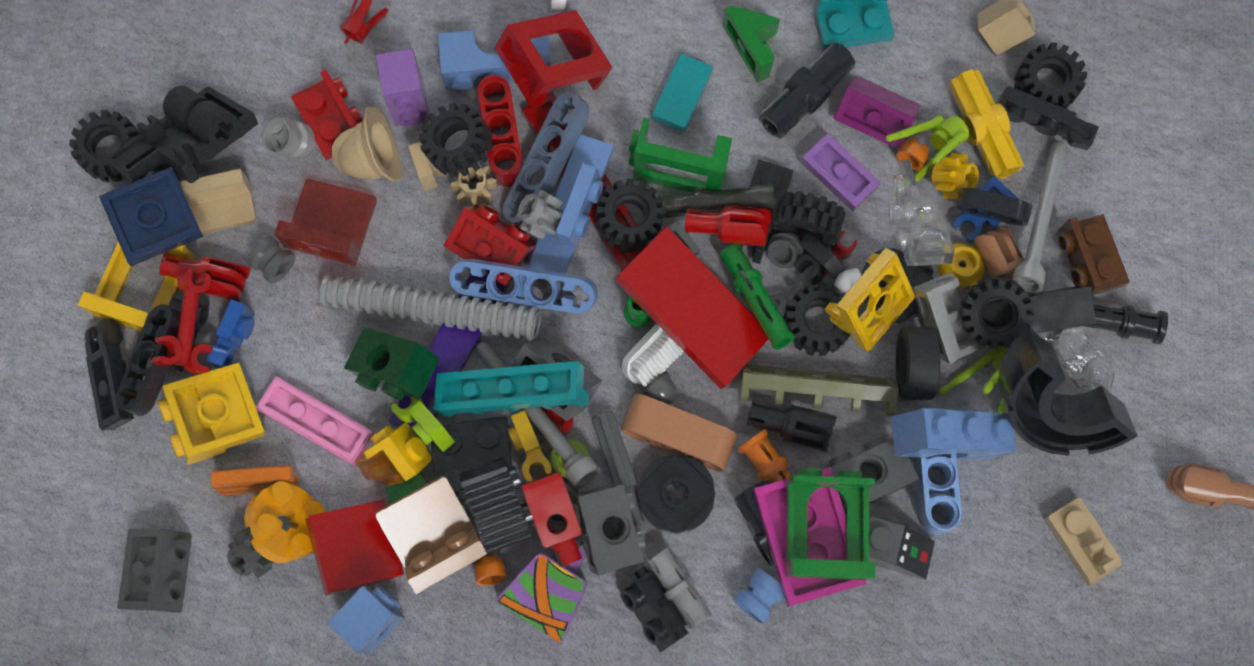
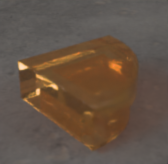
(379, 469)

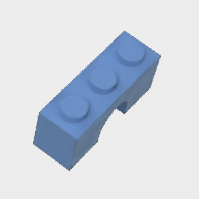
(466, 65)
(945, 431)

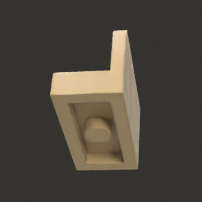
(221, 201)

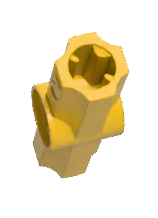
(986, 124)

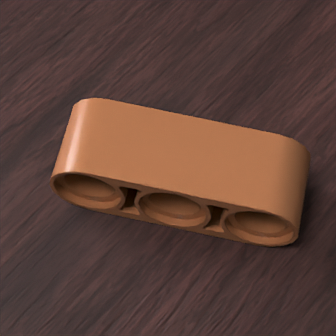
(678, 432)

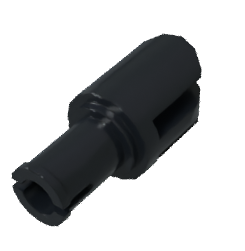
(795, 424)

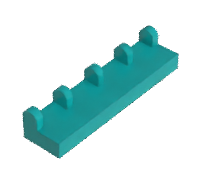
(510, 388)

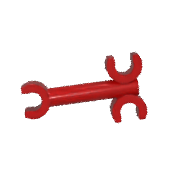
(180, 349)

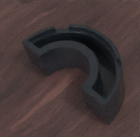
(1053, 420)

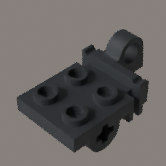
(190, 132)

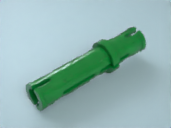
(736, 261)

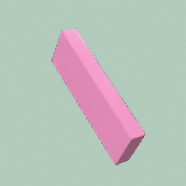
(314, 420)

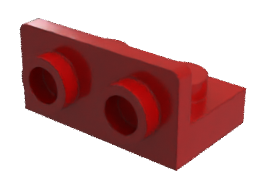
(326, 111)
(485, 237)

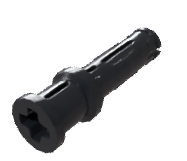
(1132, 322)

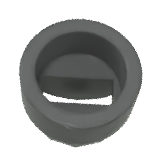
(662, 390)

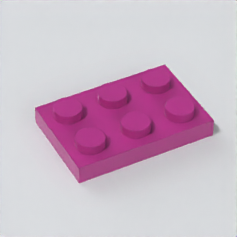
(824, 538)

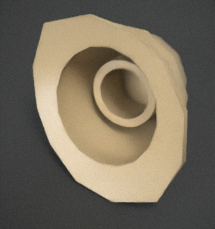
(368, 149)

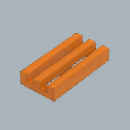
(251, 479)

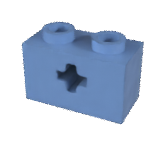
(367, 619)

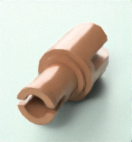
(999, 252)
(1208, 486)

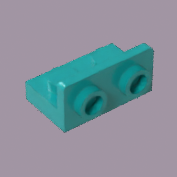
(853, 22)

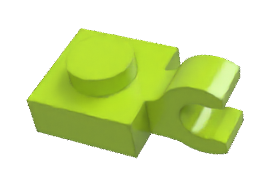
(427, 426)

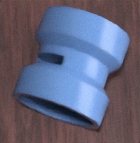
(761, 594)

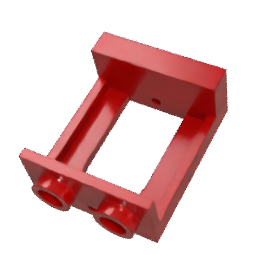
(529, 69)

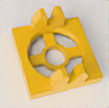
(897, 298)

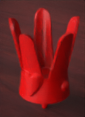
(354, 25)

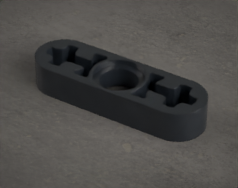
(133, 393)

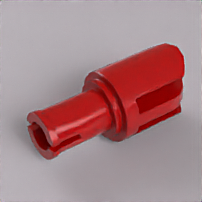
(732, 224)
(227, 277)

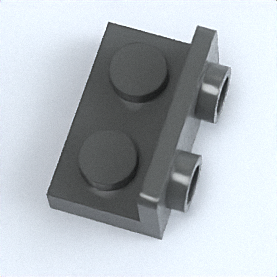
(154, 570)

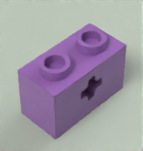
(403, 87)

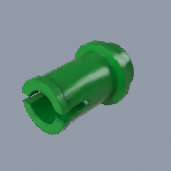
(634, 317)

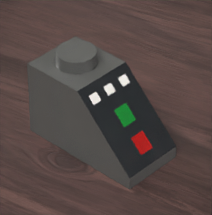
(899, 548)

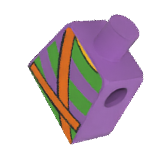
(546, 595)

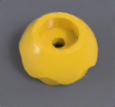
(973, 267)

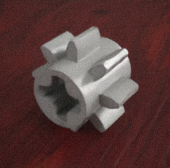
(540, 214)

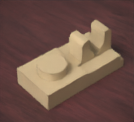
(1083, 540)

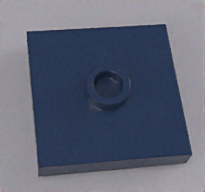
(150, 216)

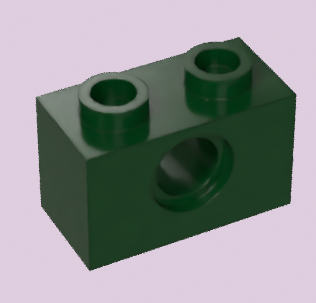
(391, 363)

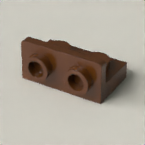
(1092, 254)

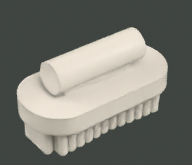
(650, 357)

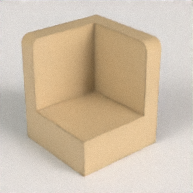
(1006, 24)

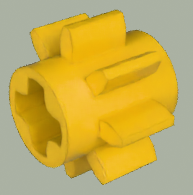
(954, 174)

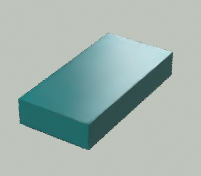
(682, 93)

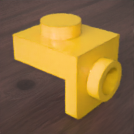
(402, 448)

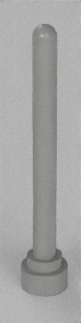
(1030, 272)
(579, 468)

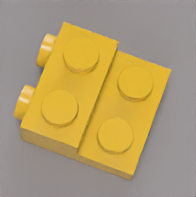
(210, 413)

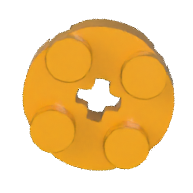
(266, 529)

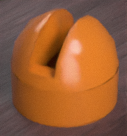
(914, 152)
(489, 570)

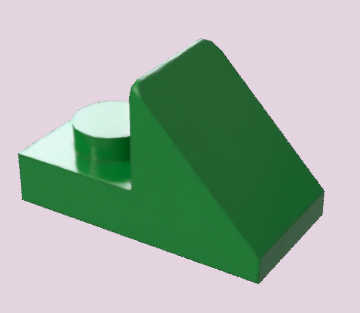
(748, 33)

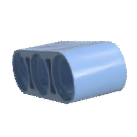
(945, 495)

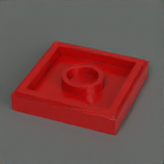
(352, 548)

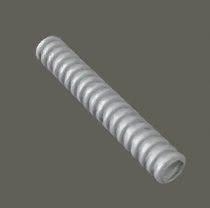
(429, 306)

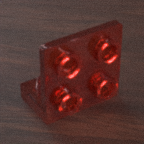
(328, 222)

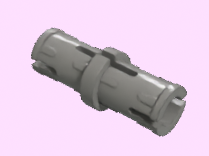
(679, 588)

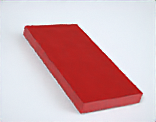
(693, 307)

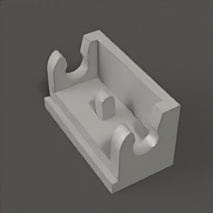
(941, 309)

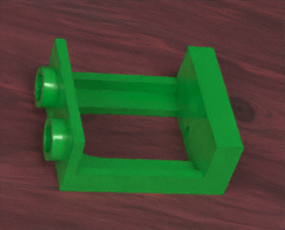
(648, 153)
(856, 496)

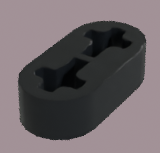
(994, 206)

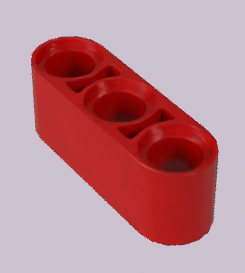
(500, 115)

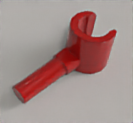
(840, 251)

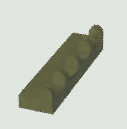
(819, 385)

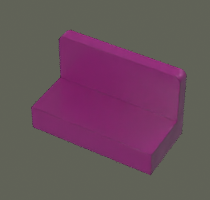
(876, 110)

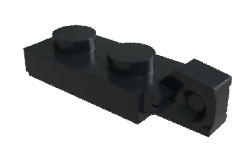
(1047, 118)

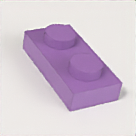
(840, 172)

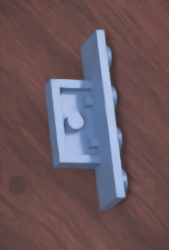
(578, 191)

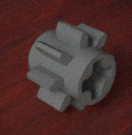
(245, 558)

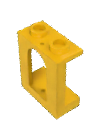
(104, 301)

